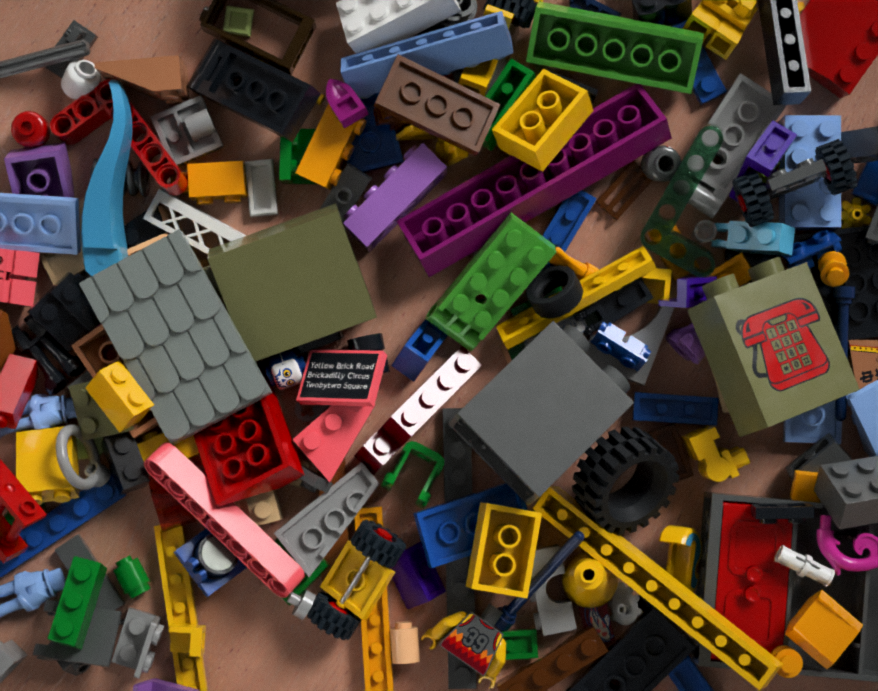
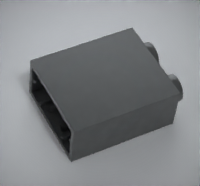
(543, 411)

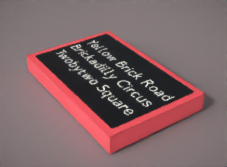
(342, 377)

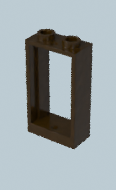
(296, 48)

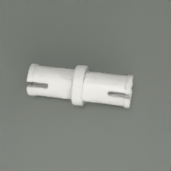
(804, 565)

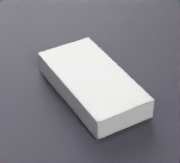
(261, 188)

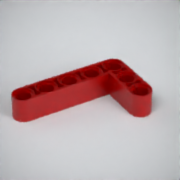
(102, 112)

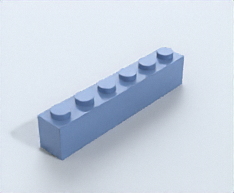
(439, 50)

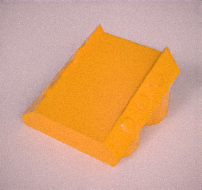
(823, 628)

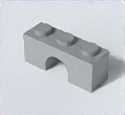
(552, 615)

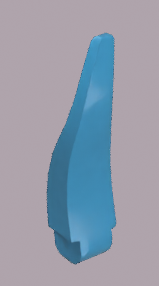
(102, 213)

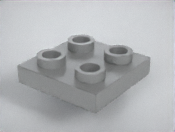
(187, 131)

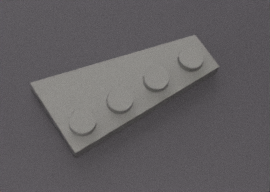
(324, 520)

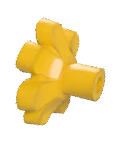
(849, 210)

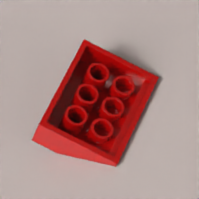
(839, 41)
(249, 452)

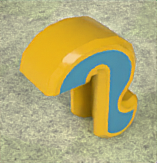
(683, 554)

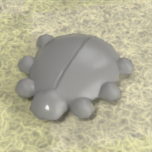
(624, 605)

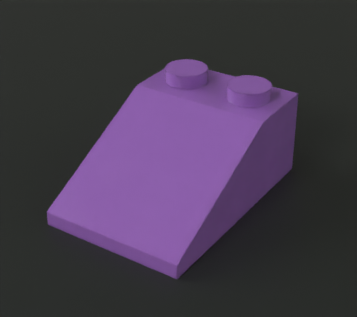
(40, 171)

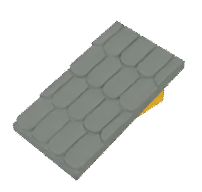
(175, 337)

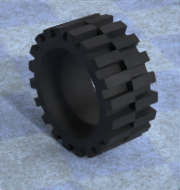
(640, 495)

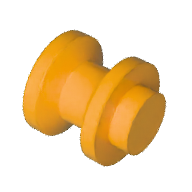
(833, 268)
(791, 661)

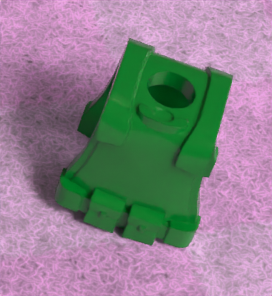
(425, 454)

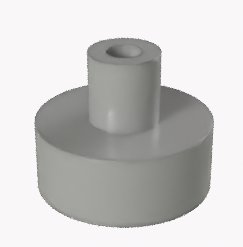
(302, 603)

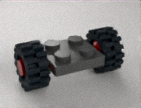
(832, 164)

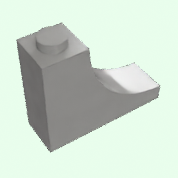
(649, 335)

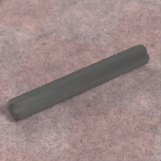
(44, 58)

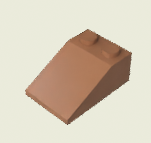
(156, 77)

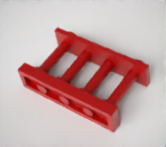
(24, 510)

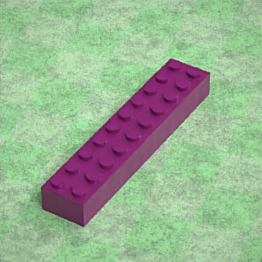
(474, 210)

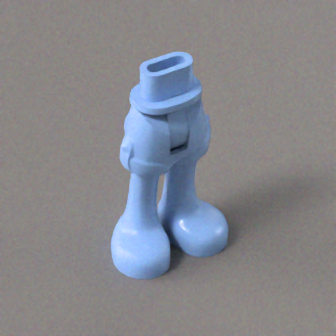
(44, 413)
(31, 590)

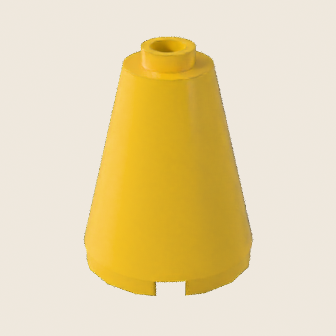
(591, 592)

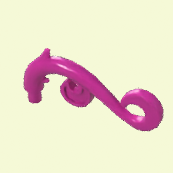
(838, 560)

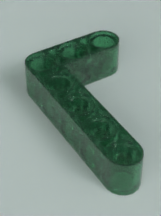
(679, 202)

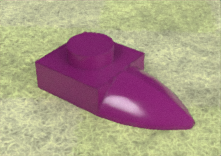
(344, 102)

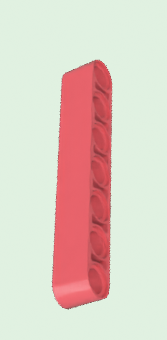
(225, 522)

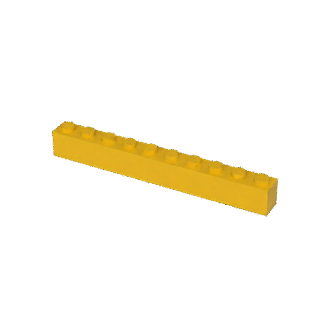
(661, 589)

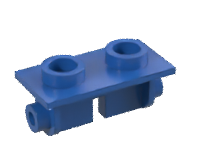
(817, 245)
(609, 341)

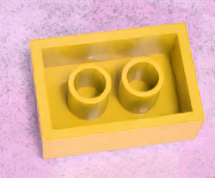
(542, 119)
(503, 550)

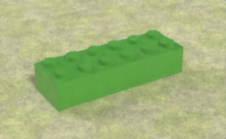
(614, 47)

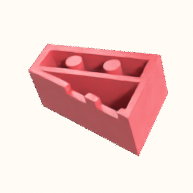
(332, 436)

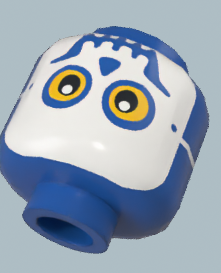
(285, 369)

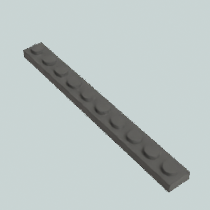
(457, 485)

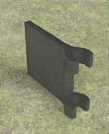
(97, 645)

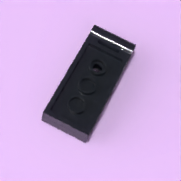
(254, 90)
(638, 656)

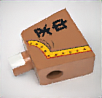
(863, 361)

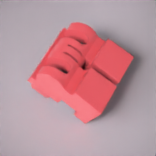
(14, 268)

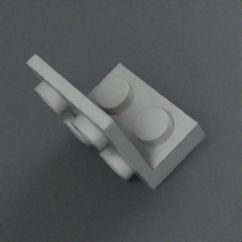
(136, 639)

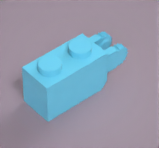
(761, 239)

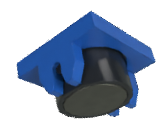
(209, 560)

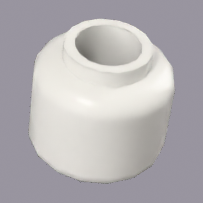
(80, 78)

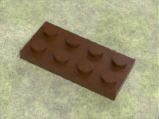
(437, 105)

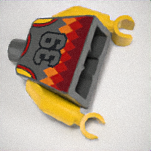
(472, 641)

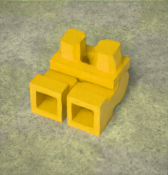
(724, 21)
(714, 462)

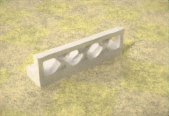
(193, 213)

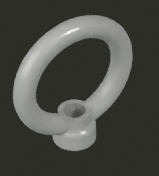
(96, 473)

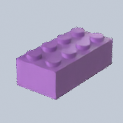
(395, 197)

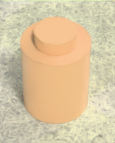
(404, 643)

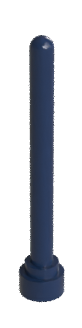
(843, 297)
(509, 612)

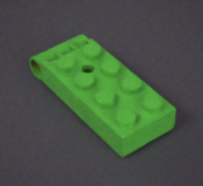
(498, 272)

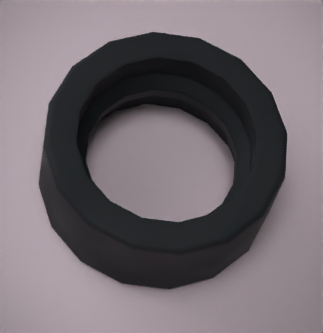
(562, 302)

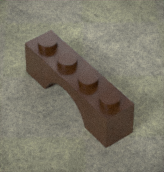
(558, 664)

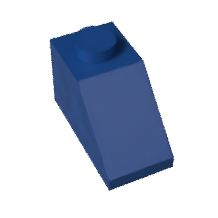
(419, 350)

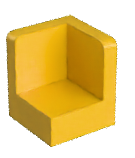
(658, 283)
(187, 639)

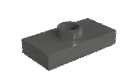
(348, 189)

